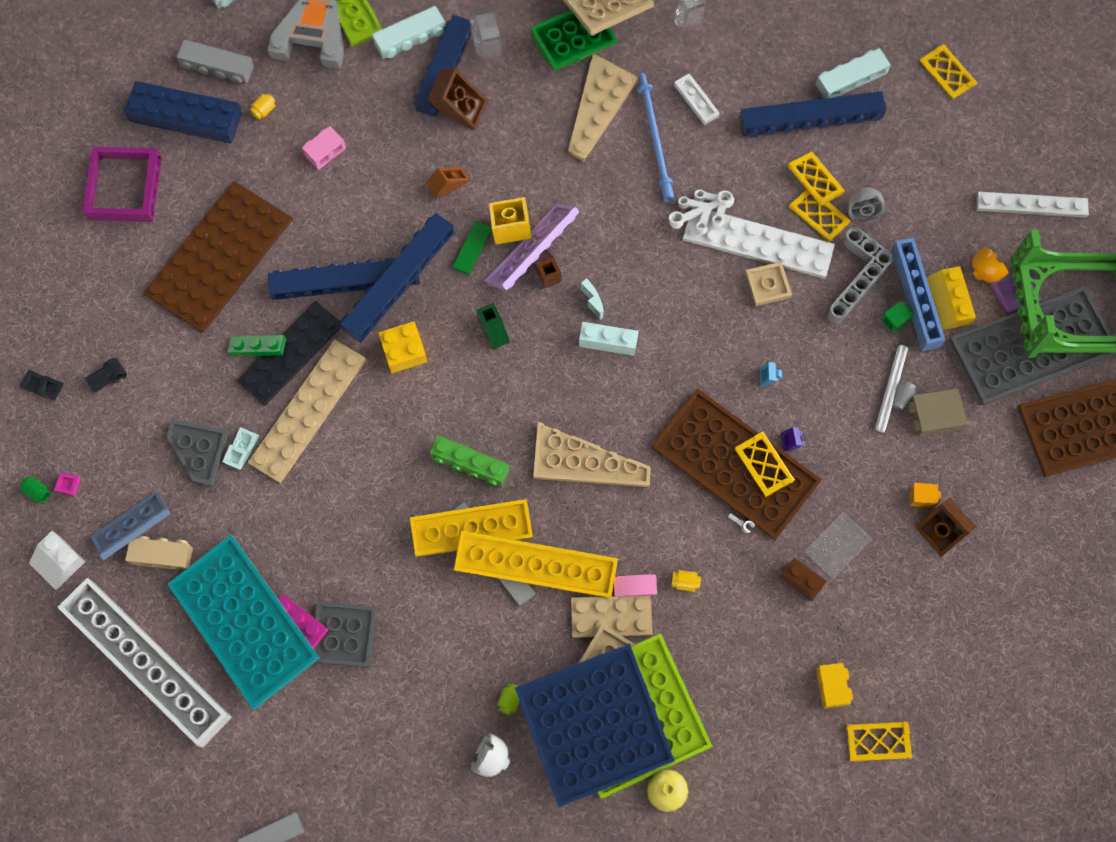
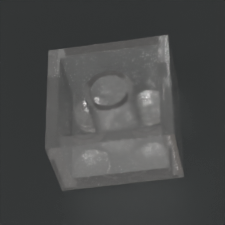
(486, 34)

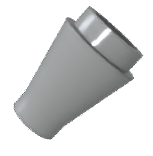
(903, 394)

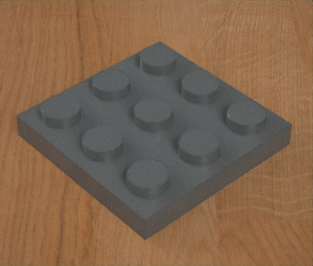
(349, 634)

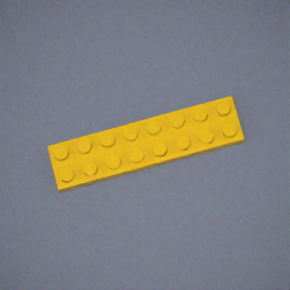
(536, 564)

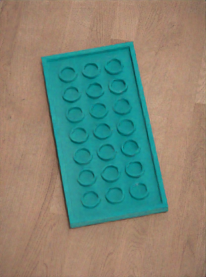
(243, 622)

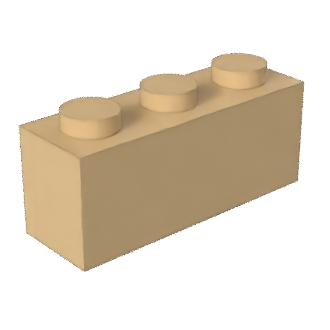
(159, 553)

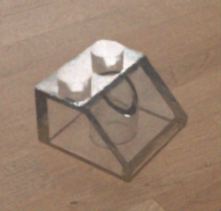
(689, 13)

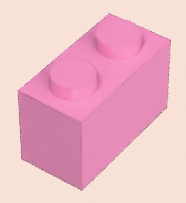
(323, 147)

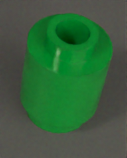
(34, 490)

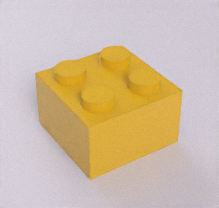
(510, 220)
(403, 347)

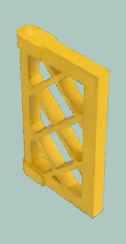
(934, 55)
(829, 195)
(818, 227)
(758, 478)
(887, 726)

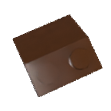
(945, 526)

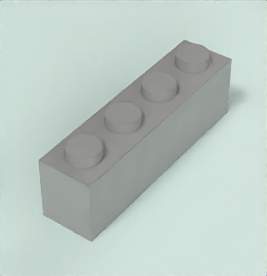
(215, 62)

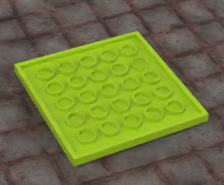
(672, 704)

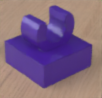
(792, 439)

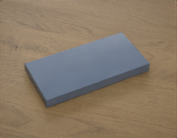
(130, 525)

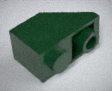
(493, 326)

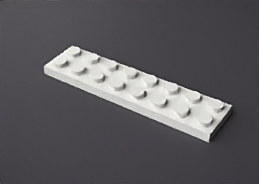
(764, 244)

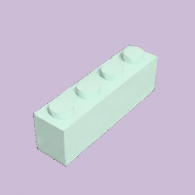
(409, 32)
(853, 74)

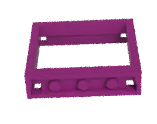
(147, 212)

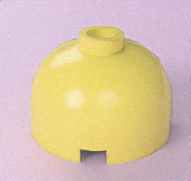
(667, 790)

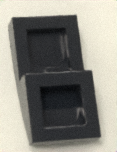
(41, 385)

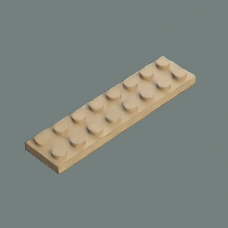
(307, 411)

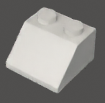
(55, 560)

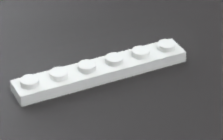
(1032, 204)

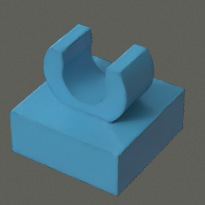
(769, 374)

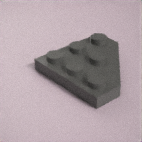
(198, 449)

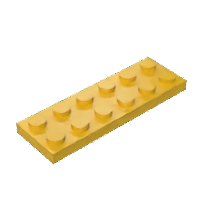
(442, 531)

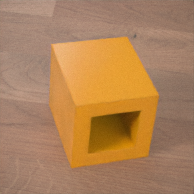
(924, 495)

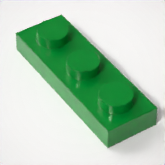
(256, 345)

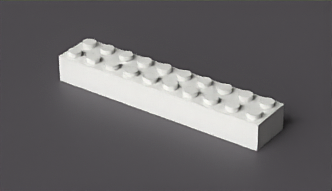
(145, 662)

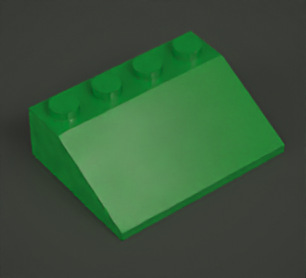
(566, 40)

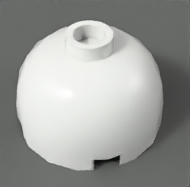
(491, 757)

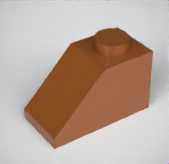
(447, 180)

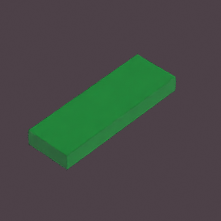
(472, 248)

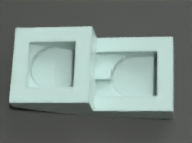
(594, 301)
(241, 448)

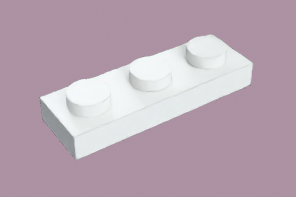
(696, 99)

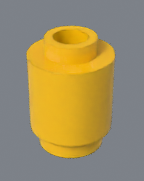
(262, 106)
(685, 580)

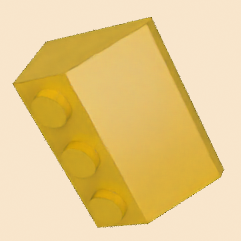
(951, 298)

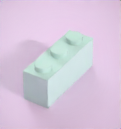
(608, 338)

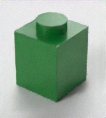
(897, 317)

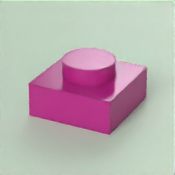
(67, 484)

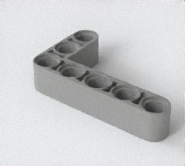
(863, 278)

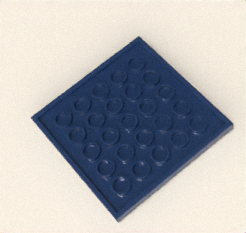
(594, 725)

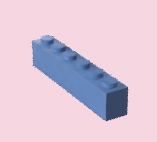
(918, 294)

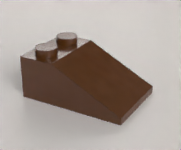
(457, 97)

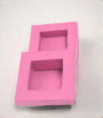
(635, 585)

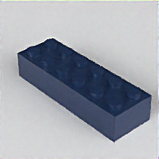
(183, 112)

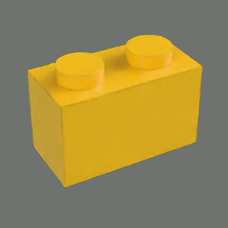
(834, 685)

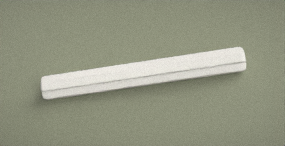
(891, 388)

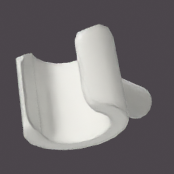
(742, 523)

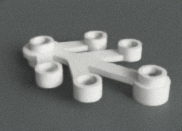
(722, 201)

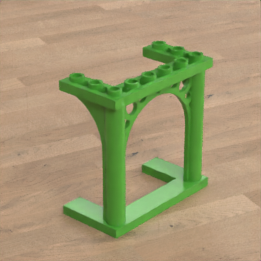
(1040, 335)

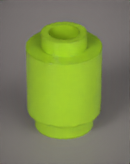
(508, 700)

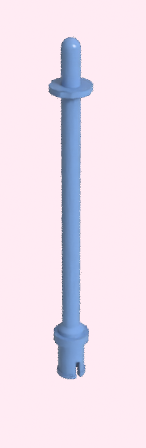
(665, 182)

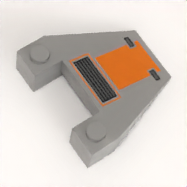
(310, 24)

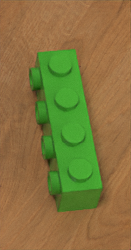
(469, 461)

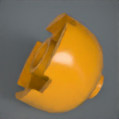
(988, 267)

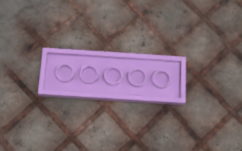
(529, 250)

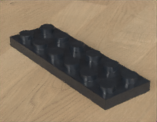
(302, 342)

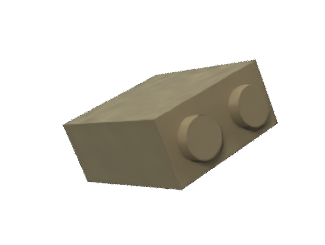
(937, 412)

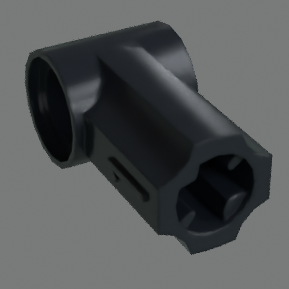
(110, 373)

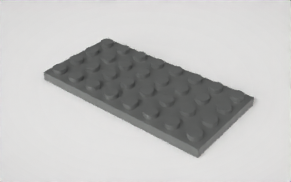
(996, 354)

